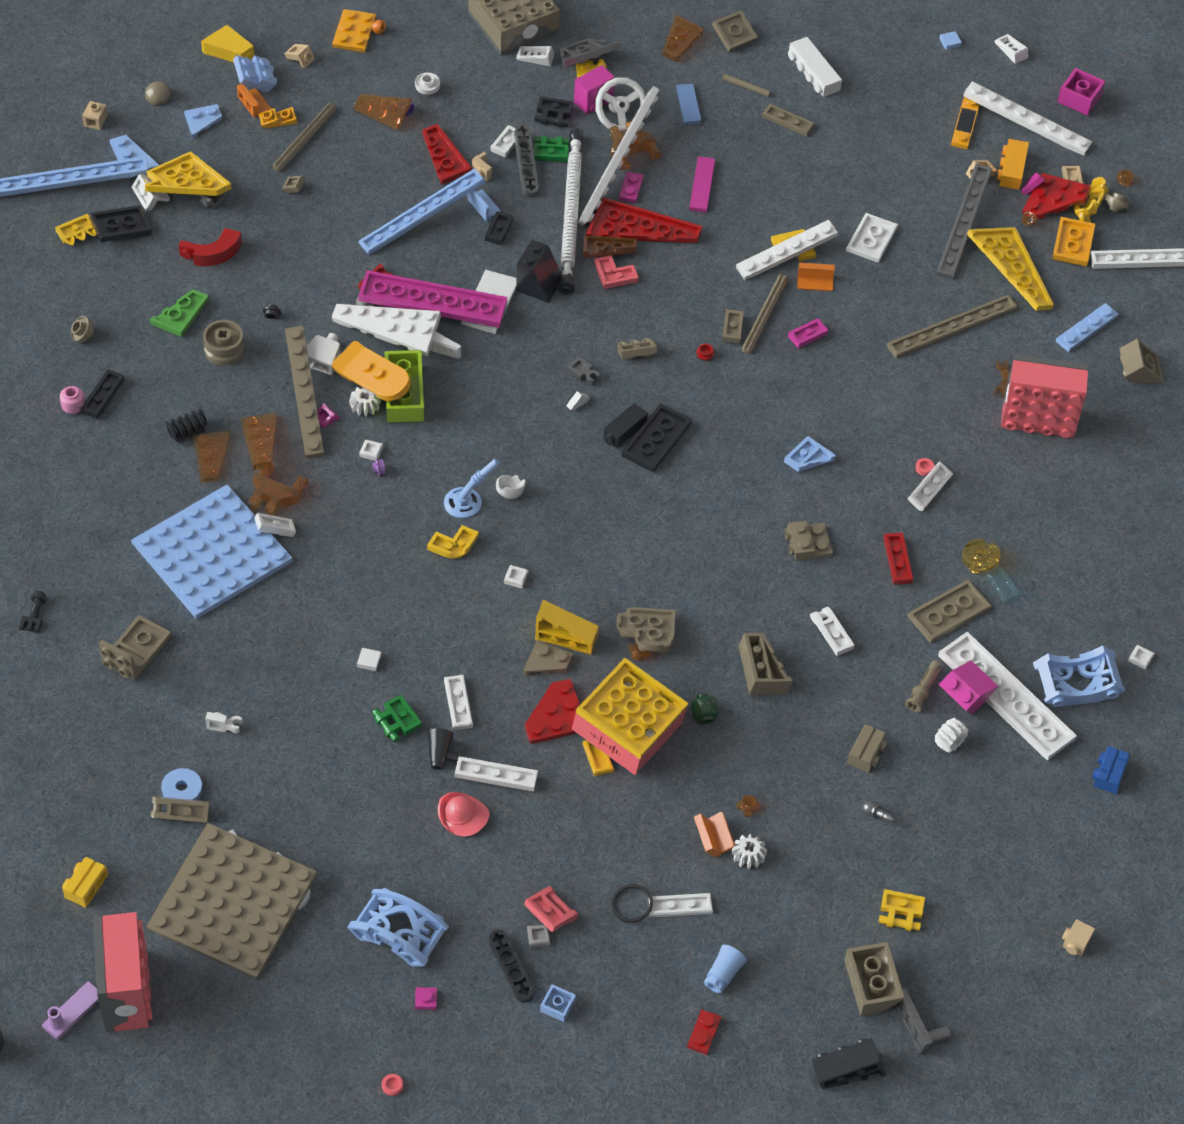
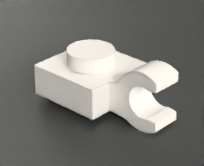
(219, 722)

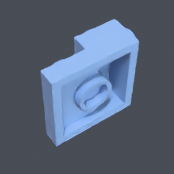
(255, 73)

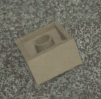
(1140, 363)

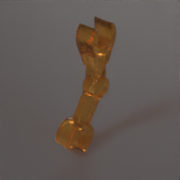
(1004, 373)

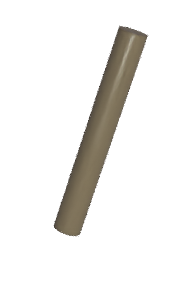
(746, 85)

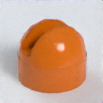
(378, 27)

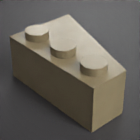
(761, 668)

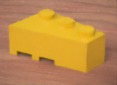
(565, 629)

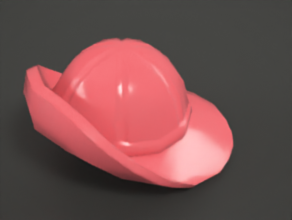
(462, 813)

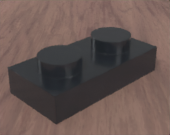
(498, 228)

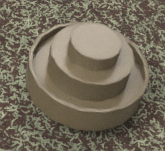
(1117, 202)
(82, 329)

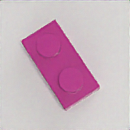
(631, 187)
(808, 333)

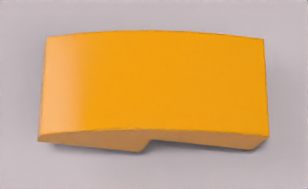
(275, 119)

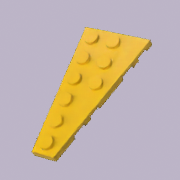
(1011, 257)

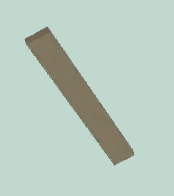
(952, 326)

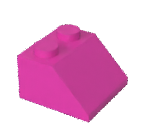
(969, 686)

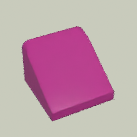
(326, 415)

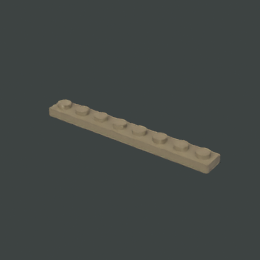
(304, 392)

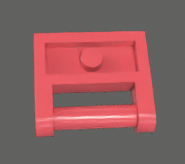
(550, 909)

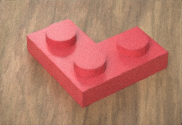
(612, 276)

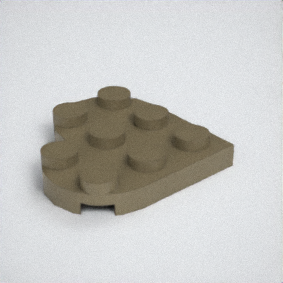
(649, 626)

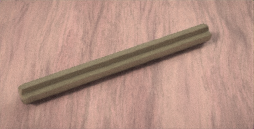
(304, 137)
(764, 314)

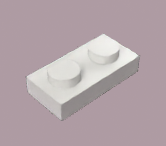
(505, 142)
(275, 525)

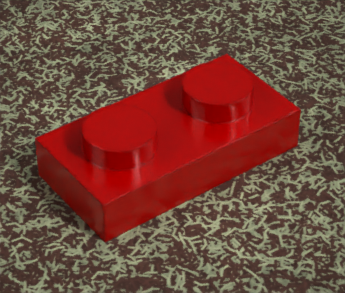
(704, 1032)

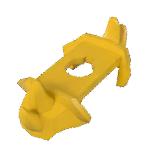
(1098, 191)

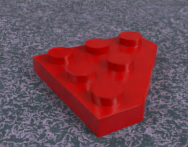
(1055, 195)
(554, 713)

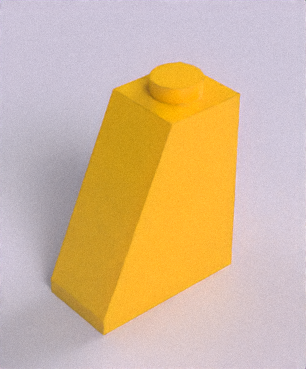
(227, 45)

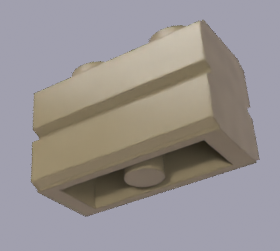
(866, 748)

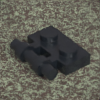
(554, 107)

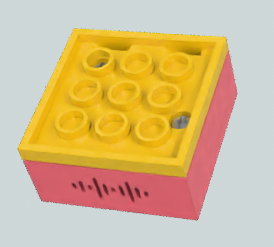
(629, 716)

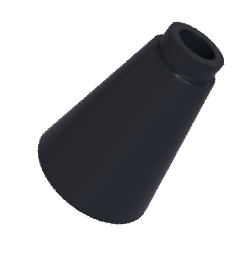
(439, 745)

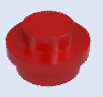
(705, 352)

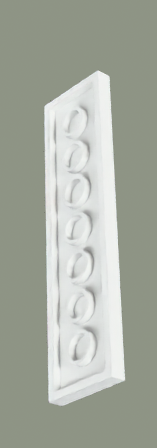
(1012, 699)

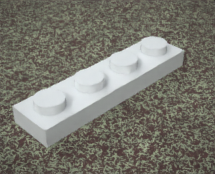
(496, 773)

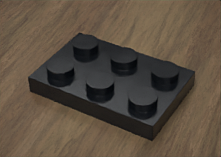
(120, 223)

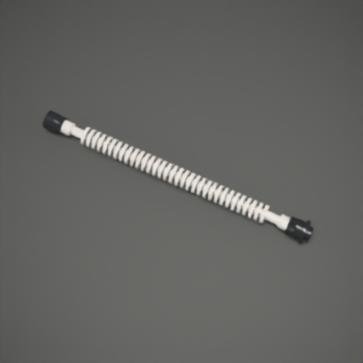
(569, 239)

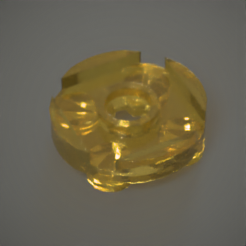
(980, 564)

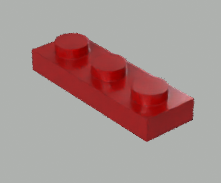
(898, 558)

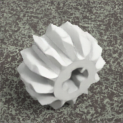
(364, 402)
(951, 735)
(743, 853)

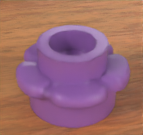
(379, 467)

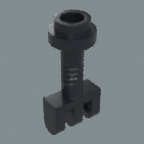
(37, 597)

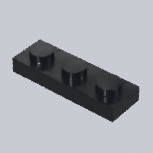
(102, 394)

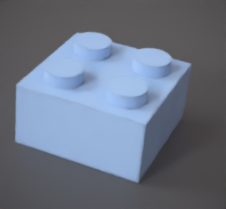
(557, 1003)

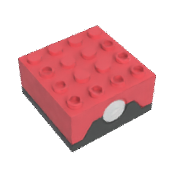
(1044, 395)
(122, 972)

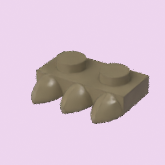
(637, 348)

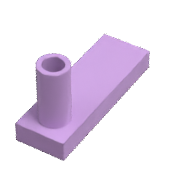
(63, 1018)

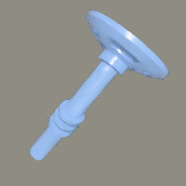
(463, 498)

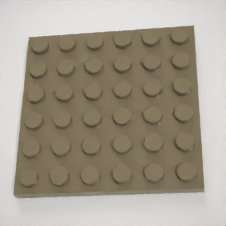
(232, 900)

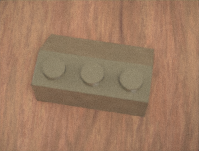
(873, 978)

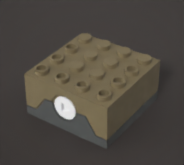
(515, 22)

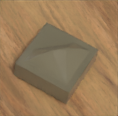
(293, 184)

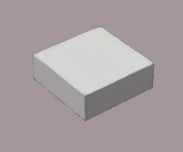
(371, 450)
(516, 576)
(1141, 657)
(369, 659)

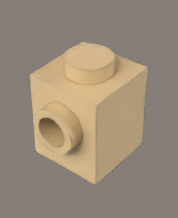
(94, 115)
(1077, 937)

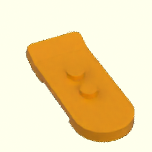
(372, 372)

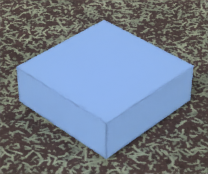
(950, 40)

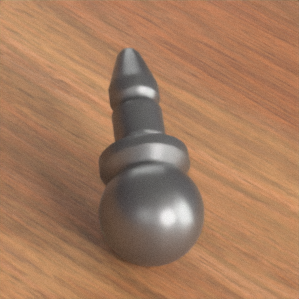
(872, 809)

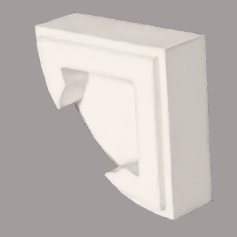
(578, 400)

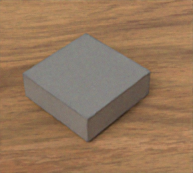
(538, 936)

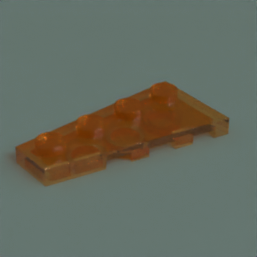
(260, 439)

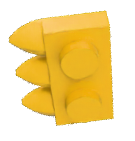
(75, 229)

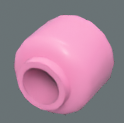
(72, 399)

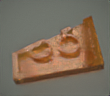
(681, 38)
(385, 110)
(210, 454)

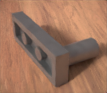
(921, 1037)

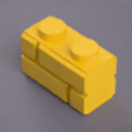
(85, 881)

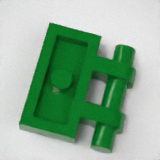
(551, 149)
(403, 716)

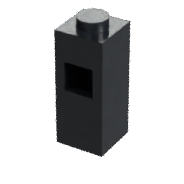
(625, 425)

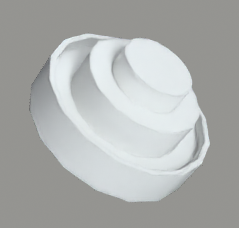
(427, 83)

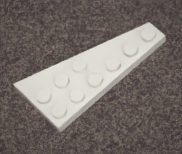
(394, 325)

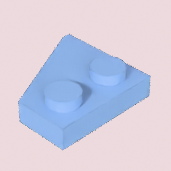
(202, 118)
(808, 455)

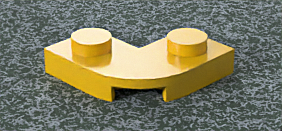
(453, 547)

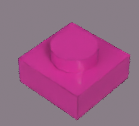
(426, 998)

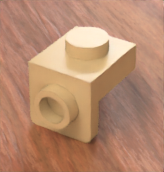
(480, 164)

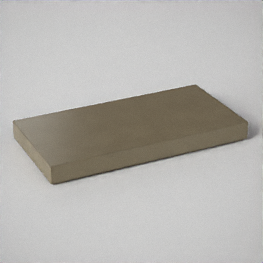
(949, 611)

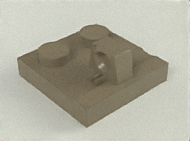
(734, 30)

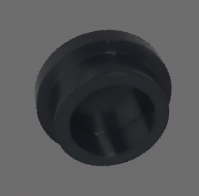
(271, 312)

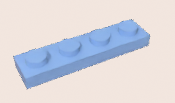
(1087, 327)

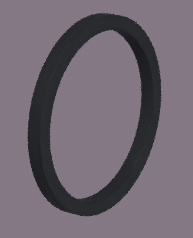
(634, 919)

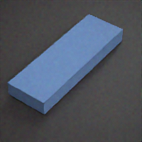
(688, 104)

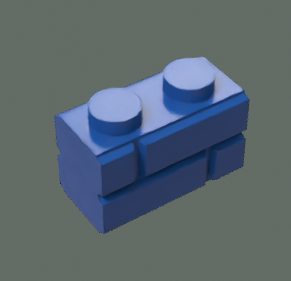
(1111, 770)

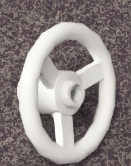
(616, 100)

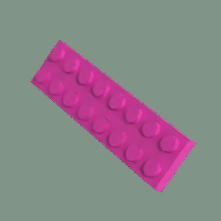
(423, 295)

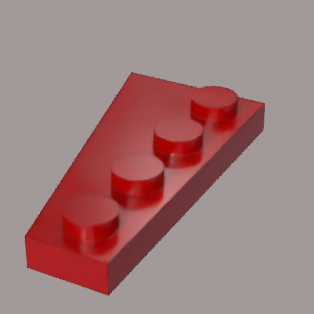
(444, 155)

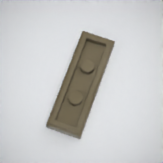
(788, 120)

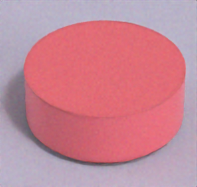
(924, 466)
(392, 1084)

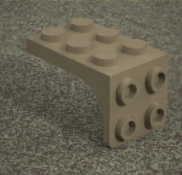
(134, 648)

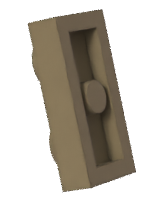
(732, 326)

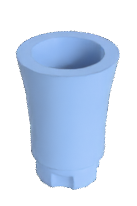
(724, 968)

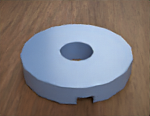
(178, 777)

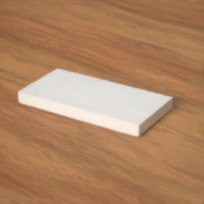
(494, 284)

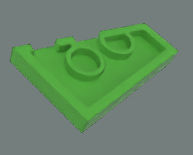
(182, 314)

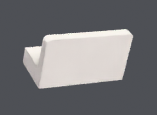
(147, 199)

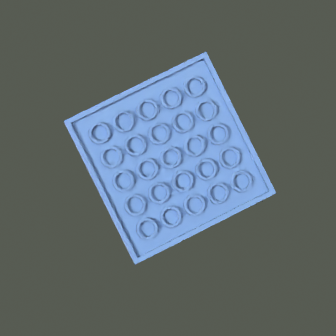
(211, 551)

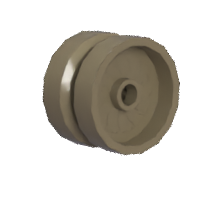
(223, 342)

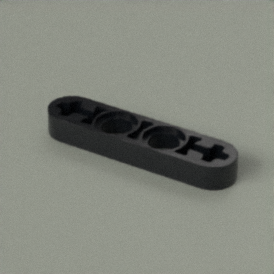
(513, 965)

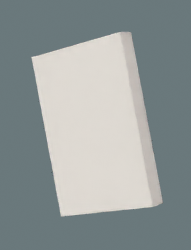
(872, 237)

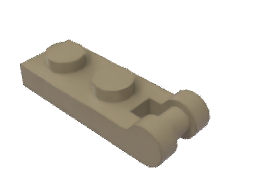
(180, 809)

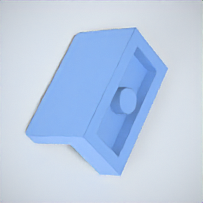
(483, 204)

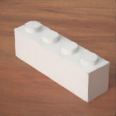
(814, 67)

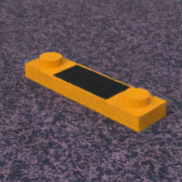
(965, 124)

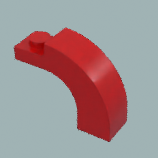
(213, 253)

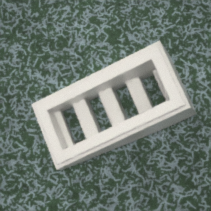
(1016, 56)
(545, 58)
(445, 346)

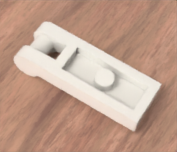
(832, 631)

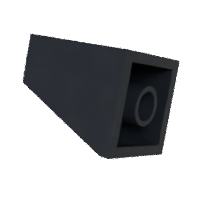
(537, 272)

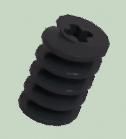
(186, 424)

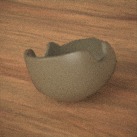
(158, 93)

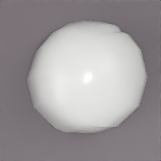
(509, 486)

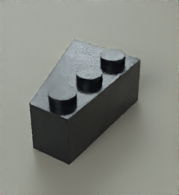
(848, 1063)

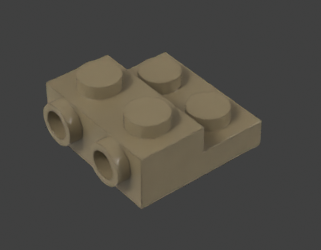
(808, 540)

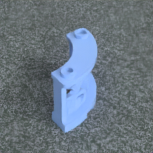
(1051, 673)
(367, 926)

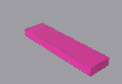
(702, 184)

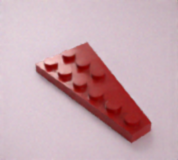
(628, 221)

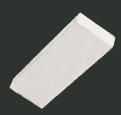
(930, 486)
(458, 702)
(681, 905)

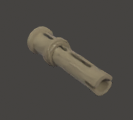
(921, 692)

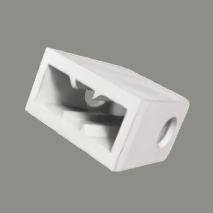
(323, 352)

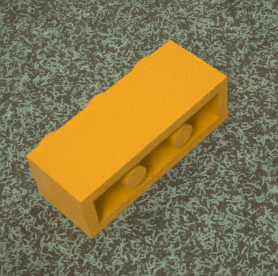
(1012, 164)

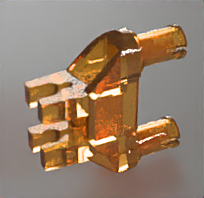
(643, 142)
(273, 492)

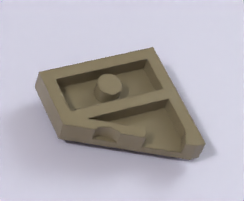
(547, 660)

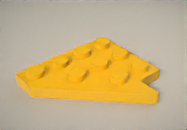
(186, 176)

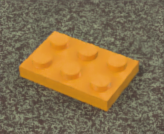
(353, 30)
(1073, 241)

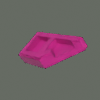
(1033, 182)

